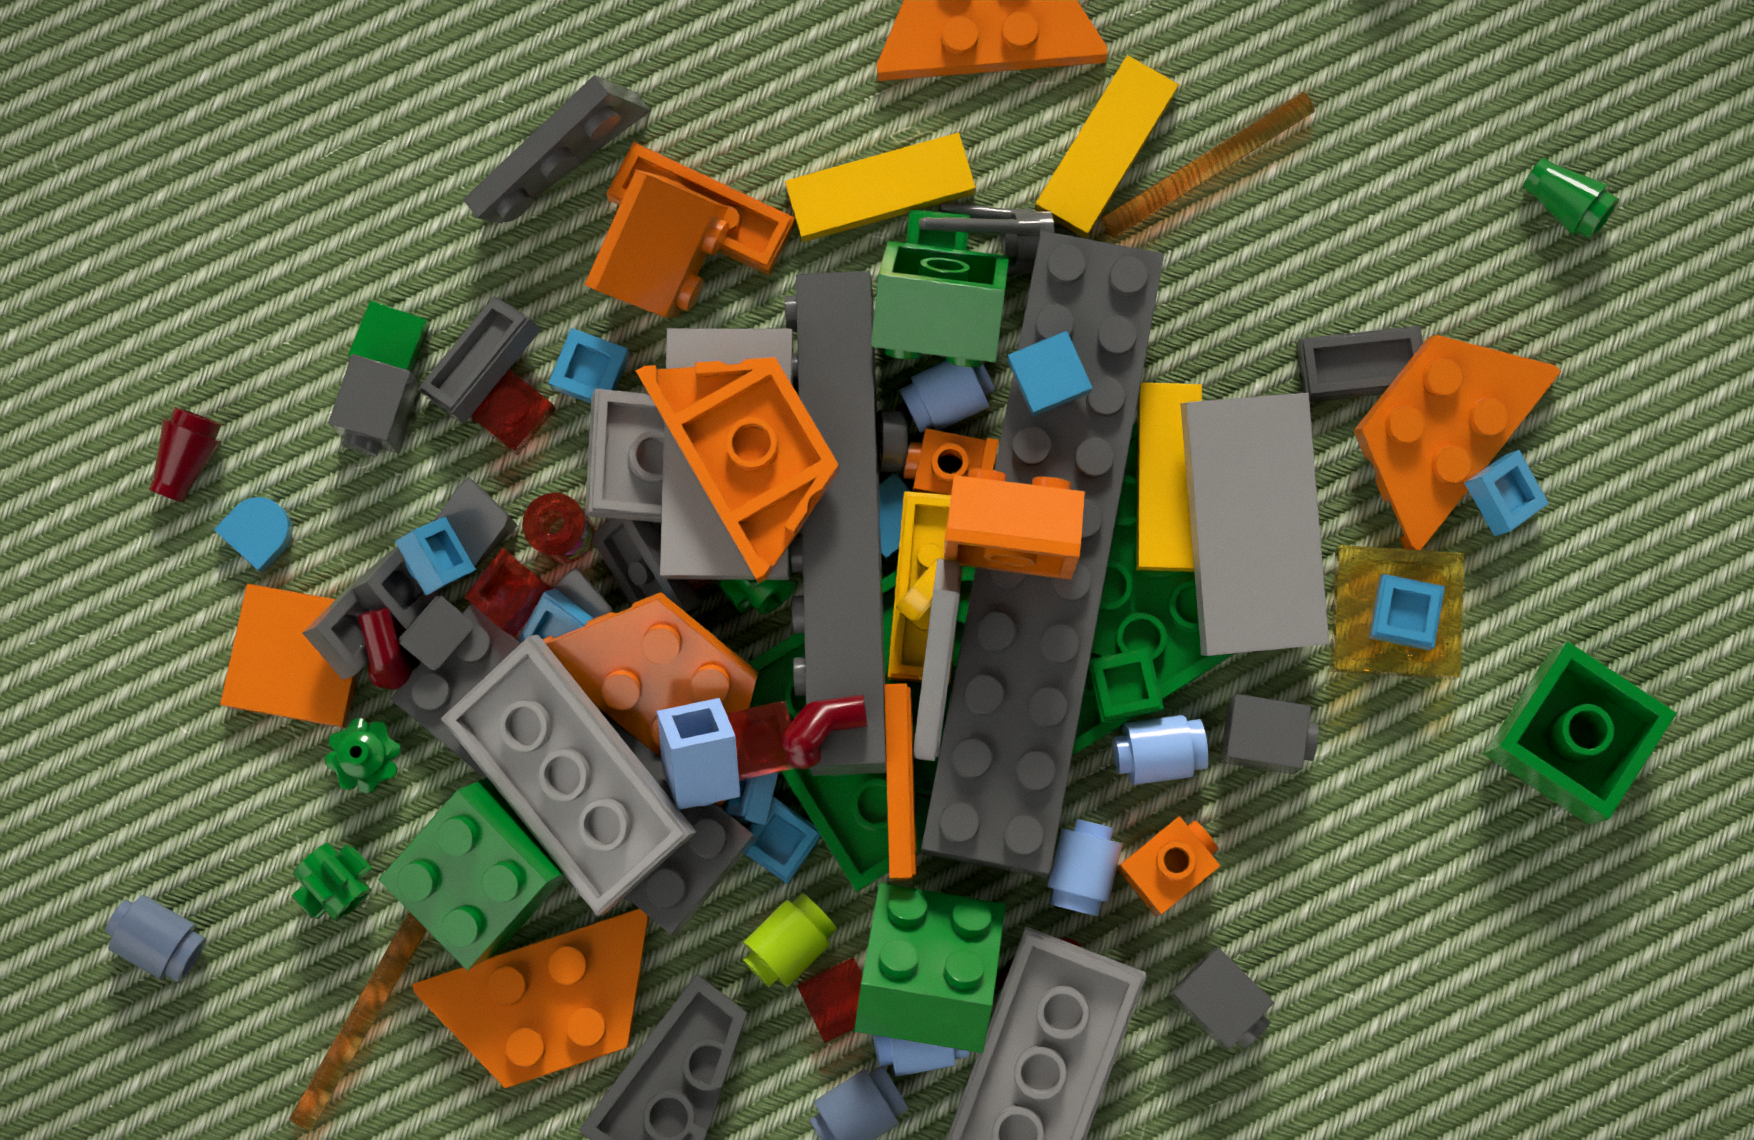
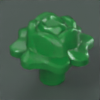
(363, 755)

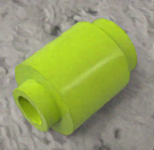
(788, 941)

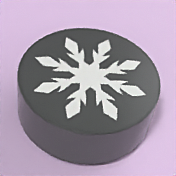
(891, 440)

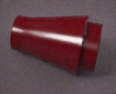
(183, 452)

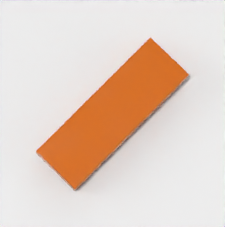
(755, 229)
(900, 782)

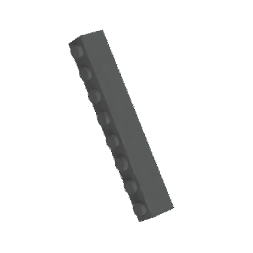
(843, 533)

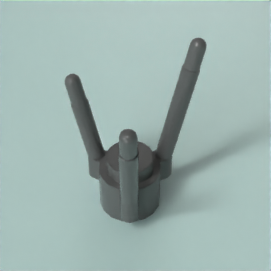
(1018, 229)

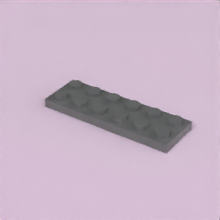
(676, 886)

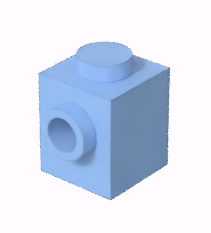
(698, 753)

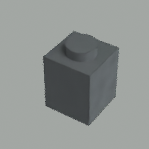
(374, 406)
(1268, 734)
(1223, 1000)

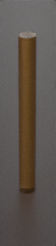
(1208, 165)
(358, 1023)

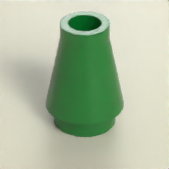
(1572, 198)

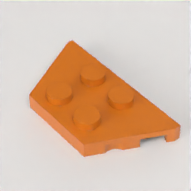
(987, 36)
(1444, 426)
(747, 448)
(650, 663)
(546, 1000)

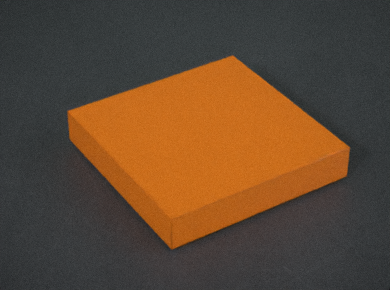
(275, 665)

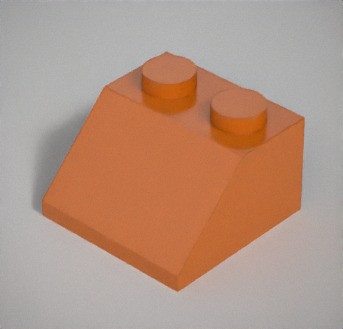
(658, 245)
(1014, 524)

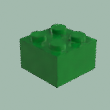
(939, 303)
(1580, 733)
(473, 874)
(930, 968)

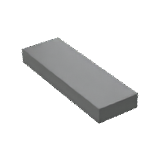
(937, 659)

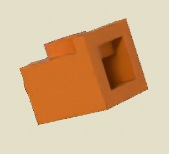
(923, 459)

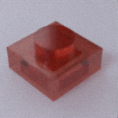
(513, 412)
(507, 592)
(760, 739)
(833, 998)

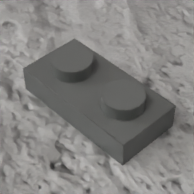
(634, 559)

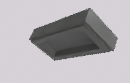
(479, 359)
(1355, 362)

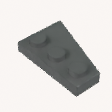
(558, 146)
(676, 1073)

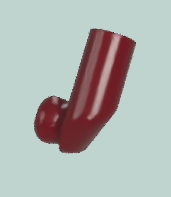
(388, 662)
(816, 722)

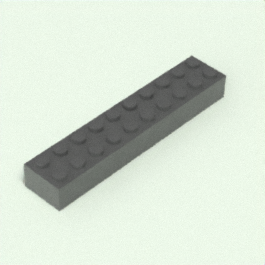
(1032, 634)

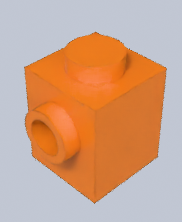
(1170, 864)

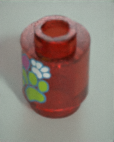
(574, 537)

